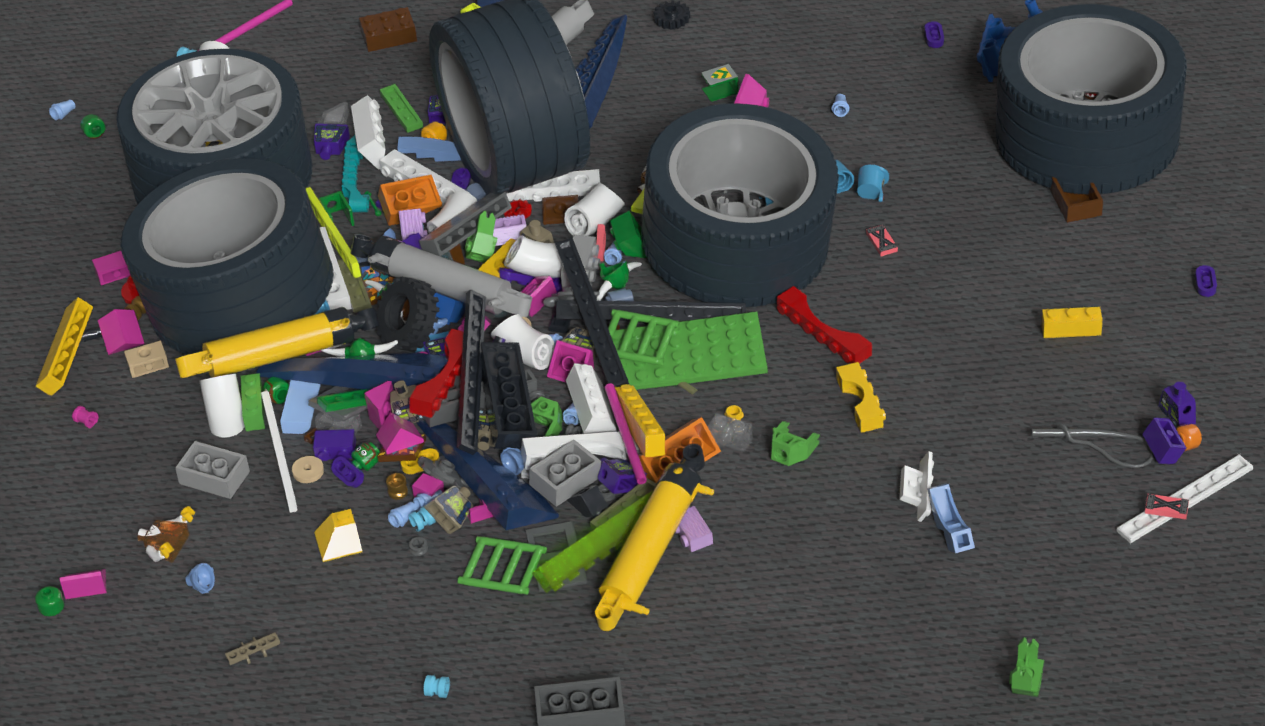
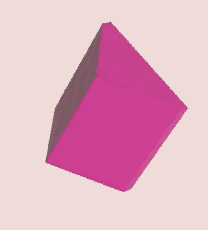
(539, 289)
(120, 330)
(564, 358)
(379, 403)
(398, 434)
(84, 584)

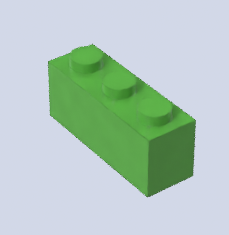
(252, 402)

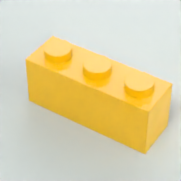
(1071, 322)

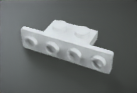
(915, 484)

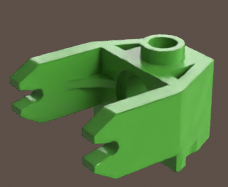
(482, 243)
(549, 414)
(796, 449)
(1029, 669)

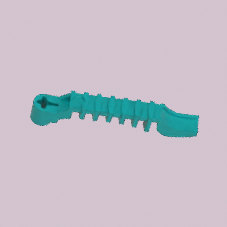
(357, 201)

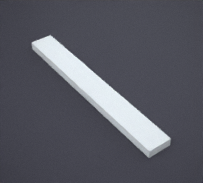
(279, 452)
(1193, 492)

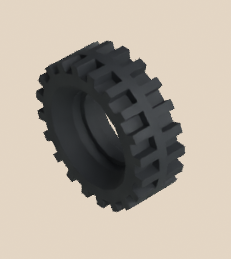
(421, 313)

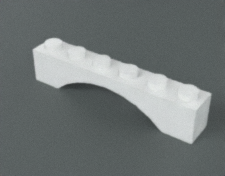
(605, 444)

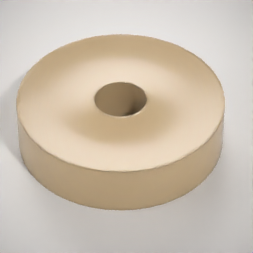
(307, 476)

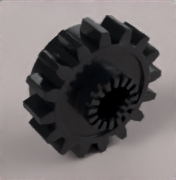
(671, 15)

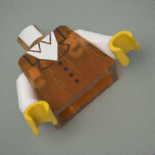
(167, 537)

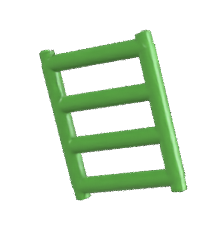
(652, 320)
(499, 545)

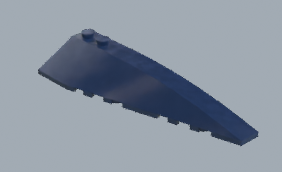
(598, 69)
(358, 371)
(504, 493)

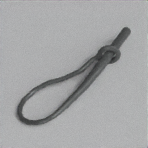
(1068, 432)

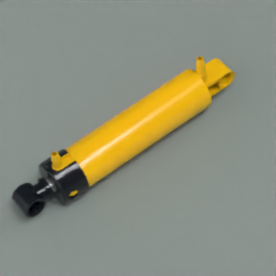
(277, 342)
(650, 537)

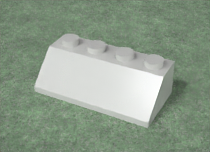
(369, 130)
(590, 400)

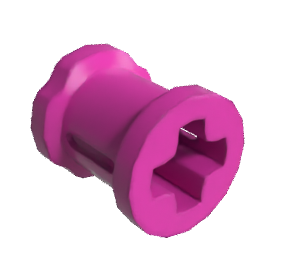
(82, 415)

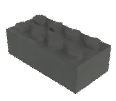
(581, 703)

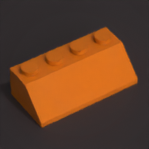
(691, 433)

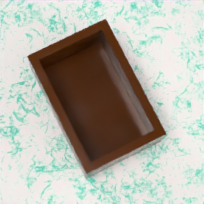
(388, 29)
(1077, 206)

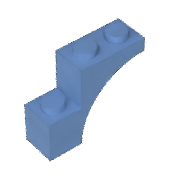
(947, 518)

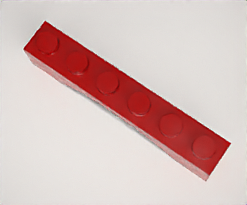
(849, 345)
(428, 396)

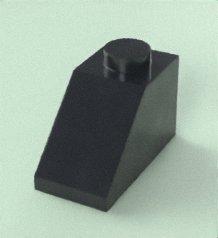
(589, 501)

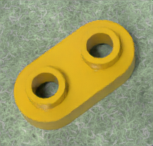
(413, 467)

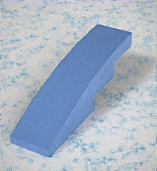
(429, 148)

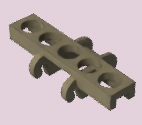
(244, 648)

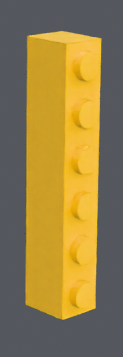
(64, 346)
(641, 422)

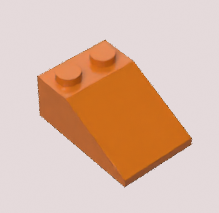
(408, 195)

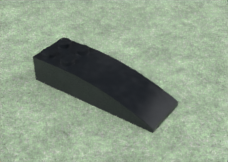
(507, 394)

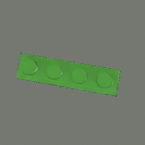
(401, 108)

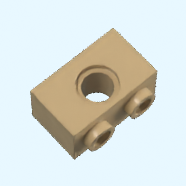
(146, 359)

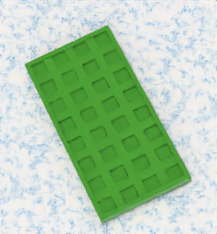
(698, 351)

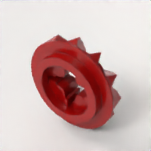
(524, 209)

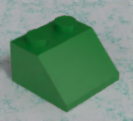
(627, 235)

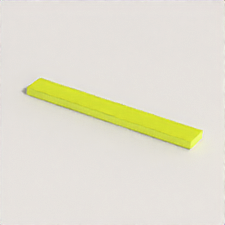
(333, 234)

